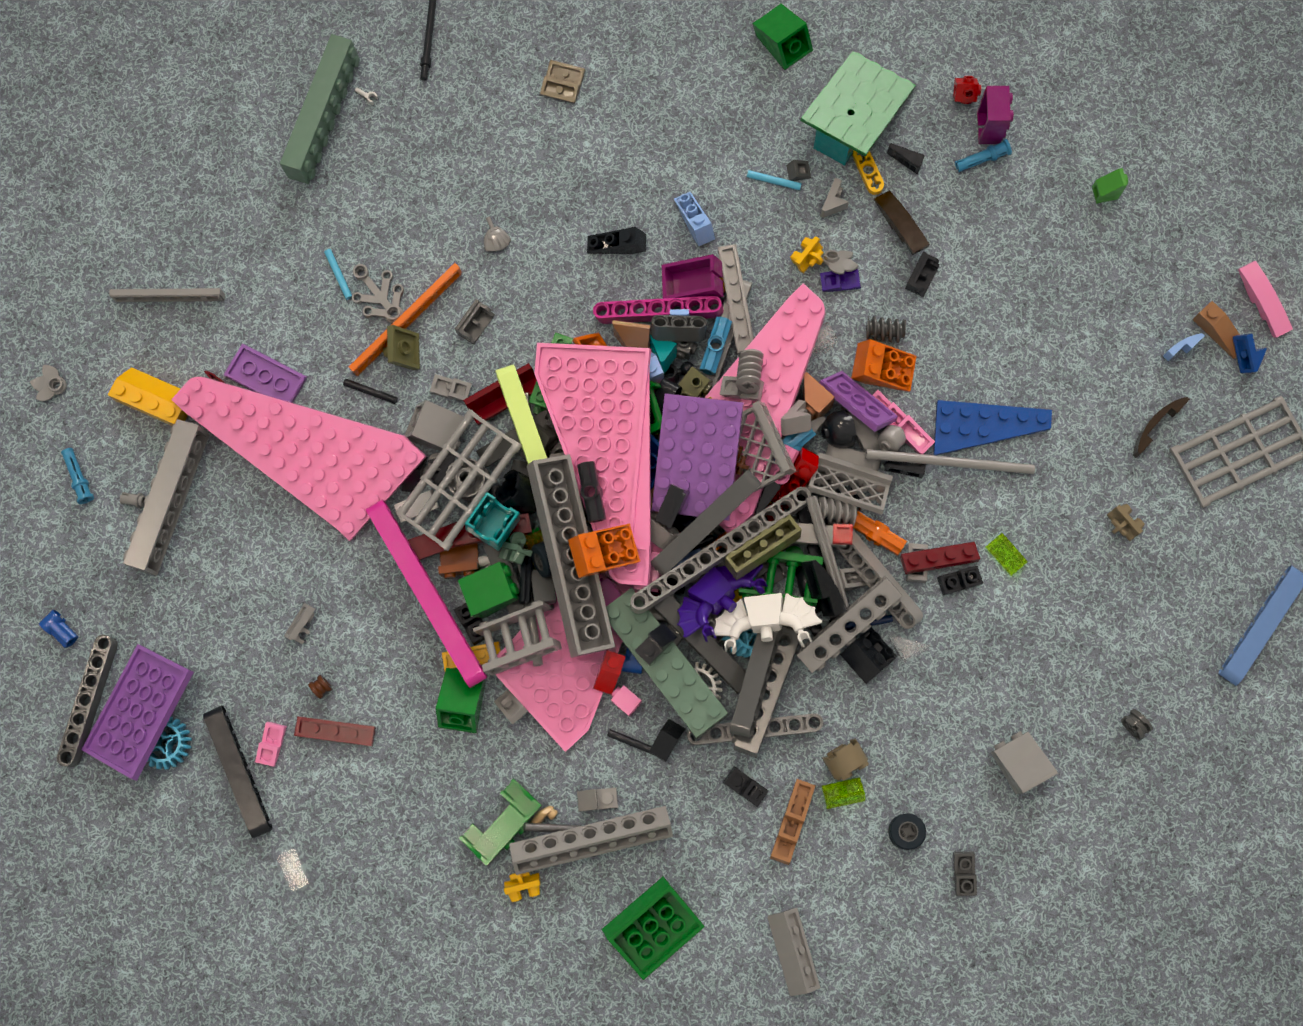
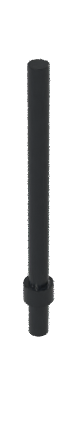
(425, 61)

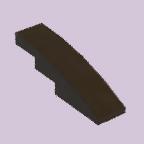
(901, 222)

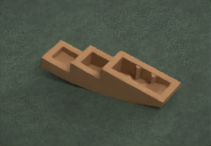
(792, 821)

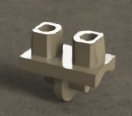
(1124, 523)

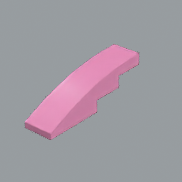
(1265, 298)
(915, 435)

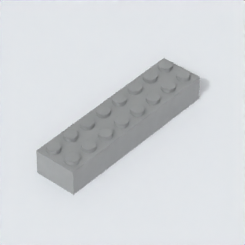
(166, 497)

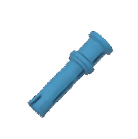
(991, 153)
(79, 483)

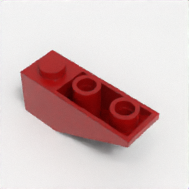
(805, 465)

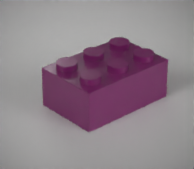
(994, 114)
(693, 278)

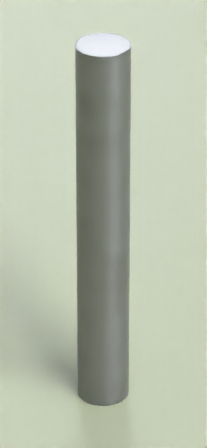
(546, 827)

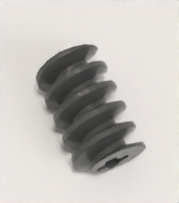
(885, 329)

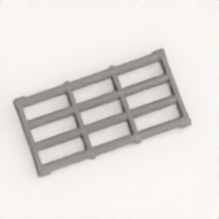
(1231, 467)
(440, 489)

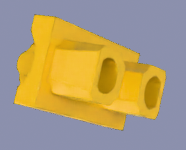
(811, 254)
(521, 882)

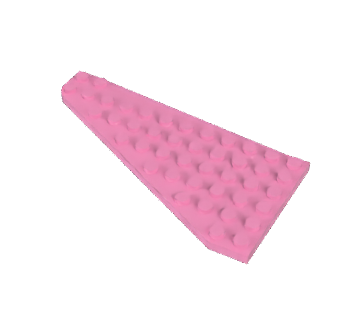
(603, 416)
(562, 688)

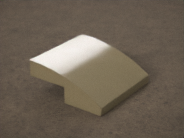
(562, 81)

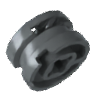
(1136, 724)

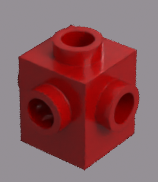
(966, 90)

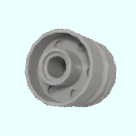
(461, 476)

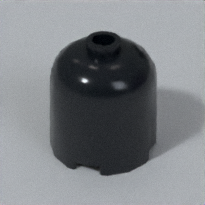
(516, 493)

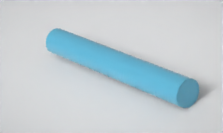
(774, 180)
(338, 274)

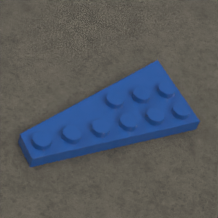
(974, 424)

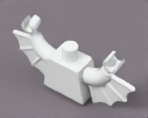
(764, 616)

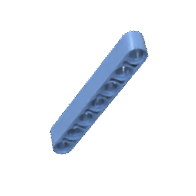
(1263, 627)

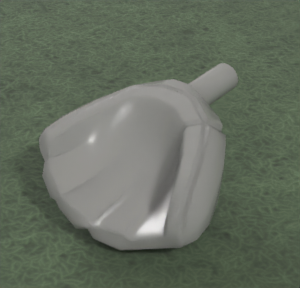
(495, 238)

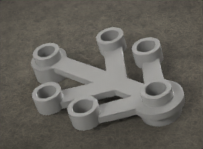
(379, 297)

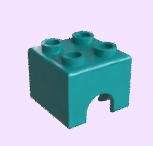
(492, 521)

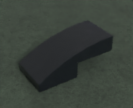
(745, 786)

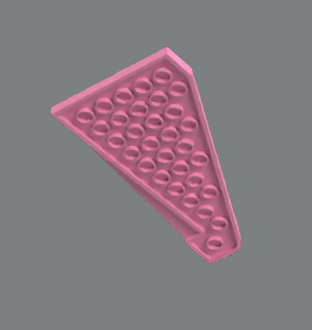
(787, 348)
(314, 455)

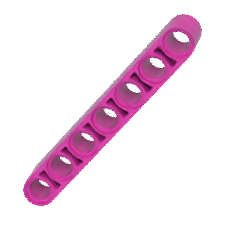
(650, 305)

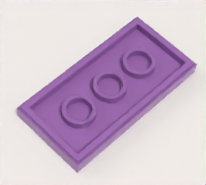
(264, 374)
(858, 401)

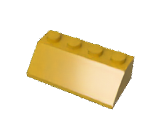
(147, 396)

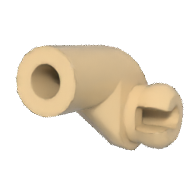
(543, 813)

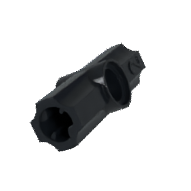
(593, 504)

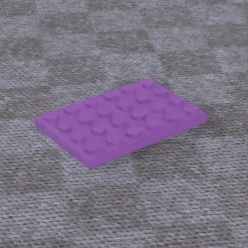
(697, 450)
(137, 712)

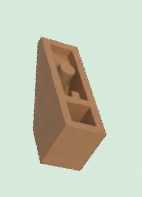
(1218, 327)

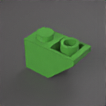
(1110, 186)

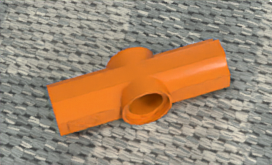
(879, 533)

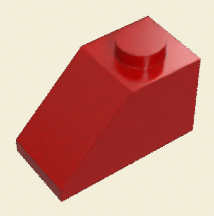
(609, 672)

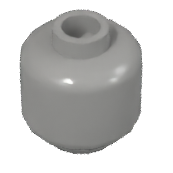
(891, 438)

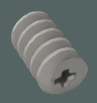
(749, 370)
(837, 510)

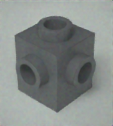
(686, 350)

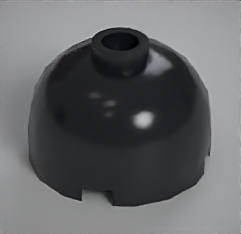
(839, 429)

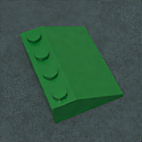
(652, 928)

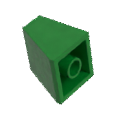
(783, 35)
(489, 590)
(458, 704)

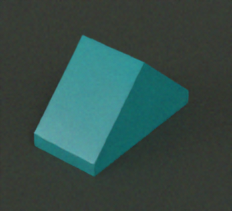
(665, 351)

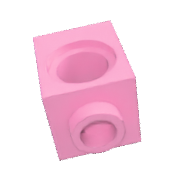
(625, 700)

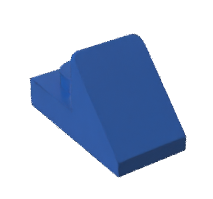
(1248, 356)

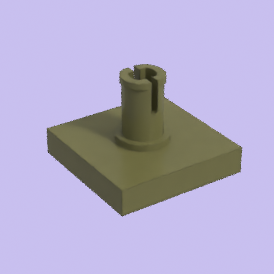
(402, 347)

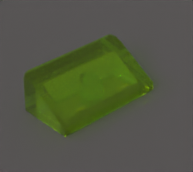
(1006, 554)
(843, 793)

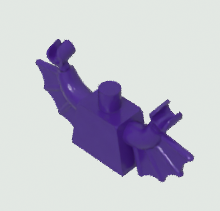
(712, 595)

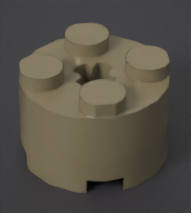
(845, 759)

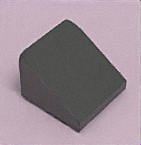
(798, 170)

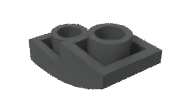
(965, 873)

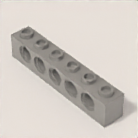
(837, 626)

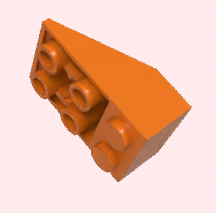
(883, 366)
(603, 550)

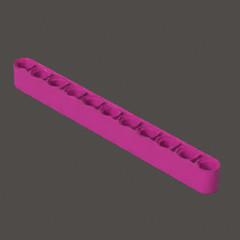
(426, 593)

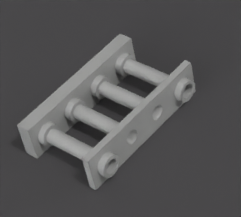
(530, 651)

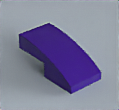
(839, 282)

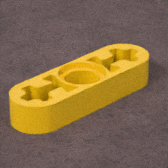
(869, 161)

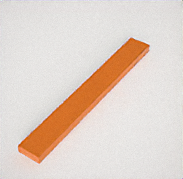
(407, 318)

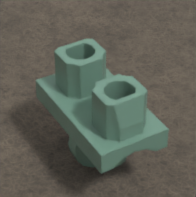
(513, 551)

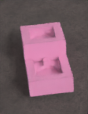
(271, 744)

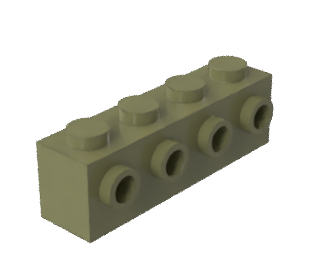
(694, 384)
(762, 547)

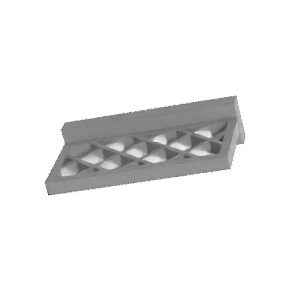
(774, 442)
(851, 475)

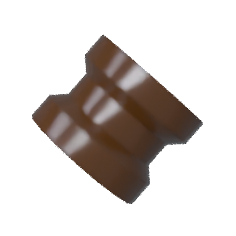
(320, 686)

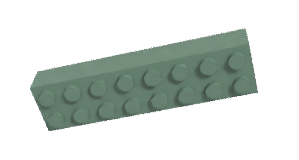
(320, 109)
(670, 670)

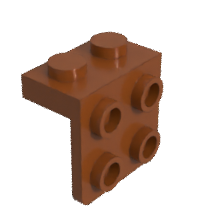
(459, 561)

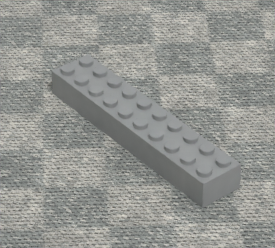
(560, 519)

